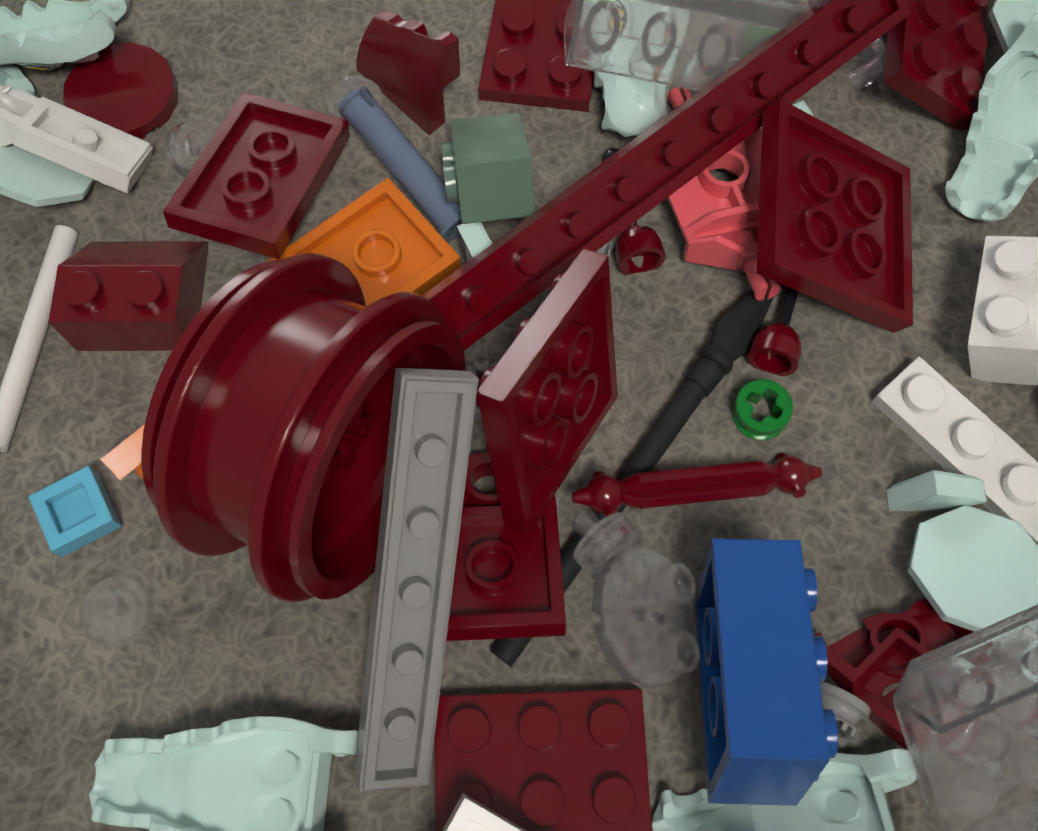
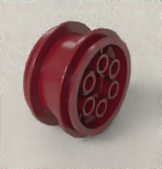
(282, 421)

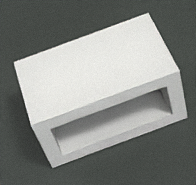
(1006, 312)

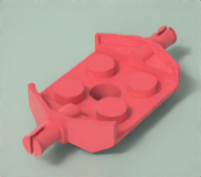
(723, 216)

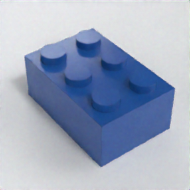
(761, 674)

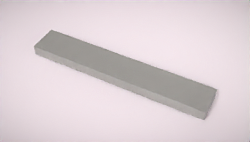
(414, 575)

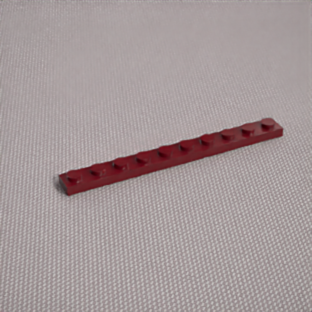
(657, 164)

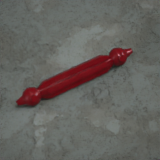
(697, 484)

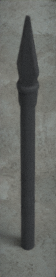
(729, 341)

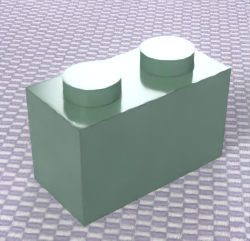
(489, 168)

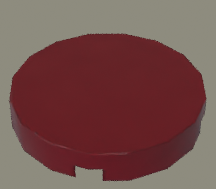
(124, 88)

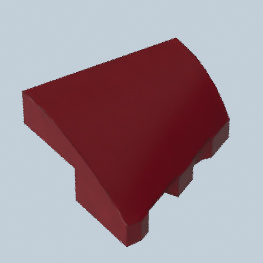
(410, 66)
(880, 653)

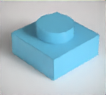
(74, 511)

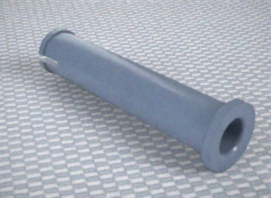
(402, 160)

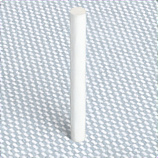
(32, 334)

